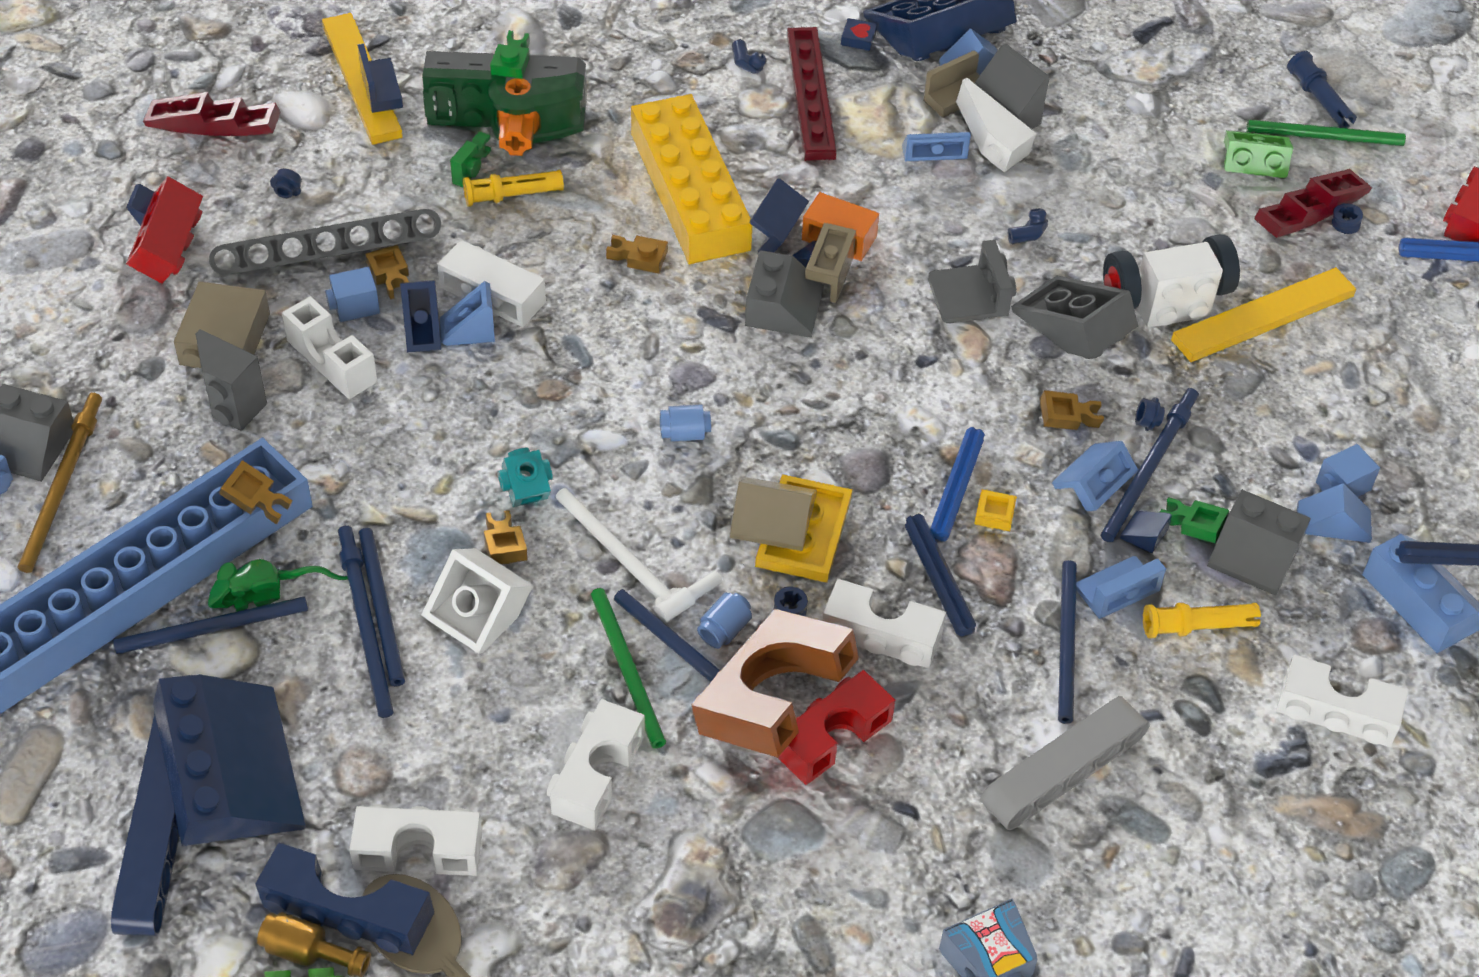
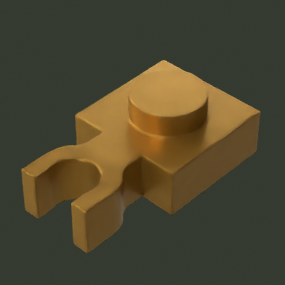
(642, 254)
(388, 267)
(1066, 412)
(250, 489)
(504, 542)

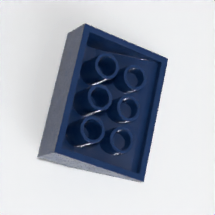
(930, 26)
(225, 759)

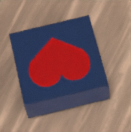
(858, 34)

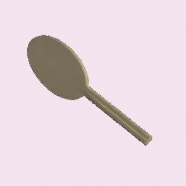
(440, 941)

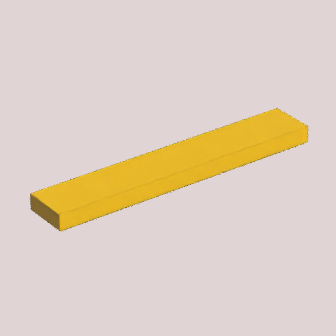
(343, 38)
(1263, 314)

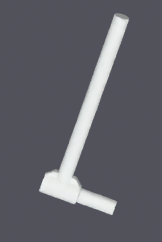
(667, 602)

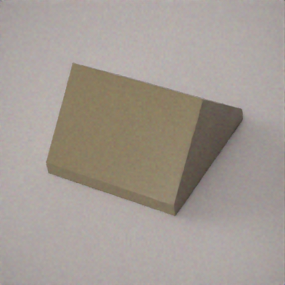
(772, 513)

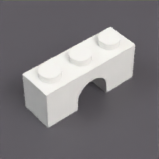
(342, 362)
(908, 638)
(1311, 698)
(607, 736)
(384, 832)

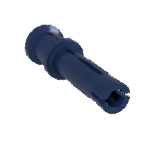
(1315, 81)

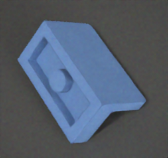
(1098, 473)
(1121, 585)

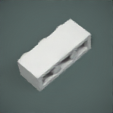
(514, 291)

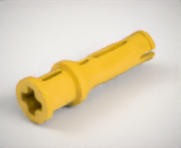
(496, 187)
(1184, 619)

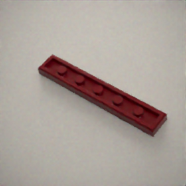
(811, 94)

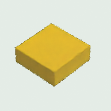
(995, 510)

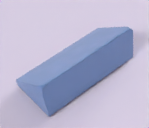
(936, 146)

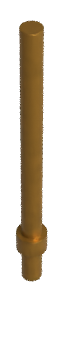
(82, 428)

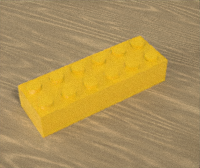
(691, 179)

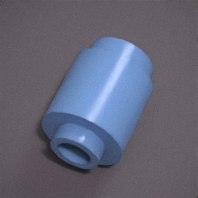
(685, 423)
(724, 620)

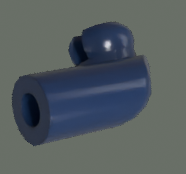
(751, 63)
(1032, 230)

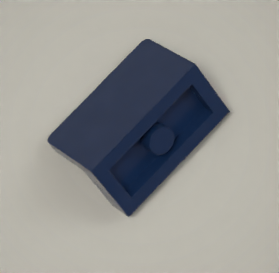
(380, 82)
(778, 214)

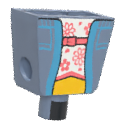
(990, 944)

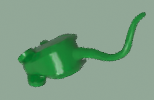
(255, 582)

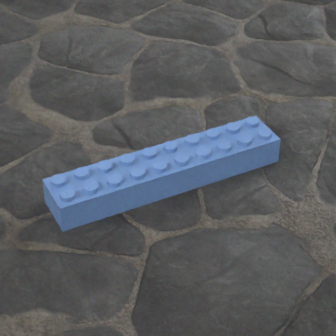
(136, 572)

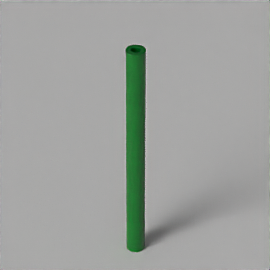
(1324, 132)
(628, 667)

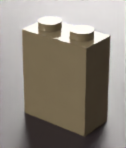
(225, 312)

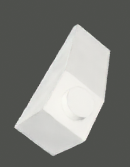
(995, 130)

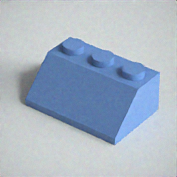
(1423, 595)

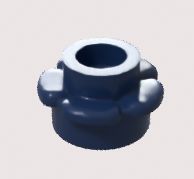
(286, 183)
(1149, 413)

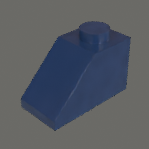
(421, 316)

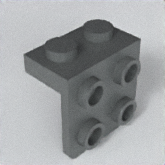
(974, 290)

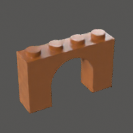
(781, 644)

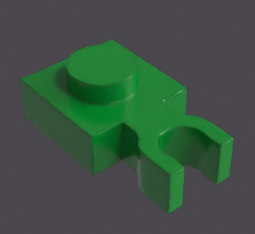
(512, 58)
(468, 158)
(1199, 520)

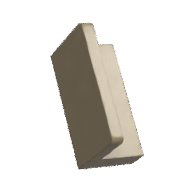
(945, 82)
(832, 257)

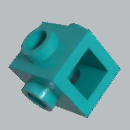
(527, 488)

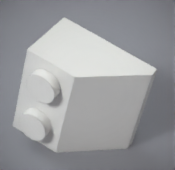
(475, 598)

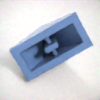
(967, 43)
(469, 319)
(1337, 515)

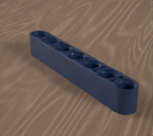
(148, 851)

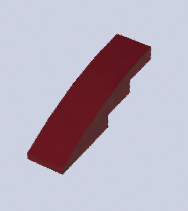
(203, 116)
(1313, 203)

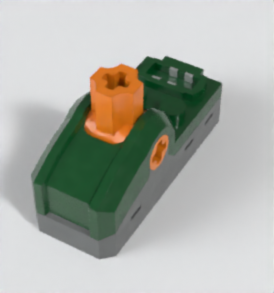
(521, 112)

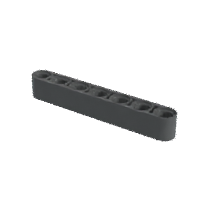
(342, 245)

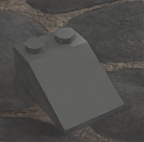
(1079, 315)

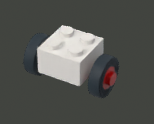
(1176, 281)

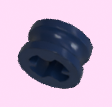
(1350, 211)
(793, 595)

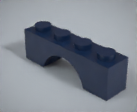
(390, 917)

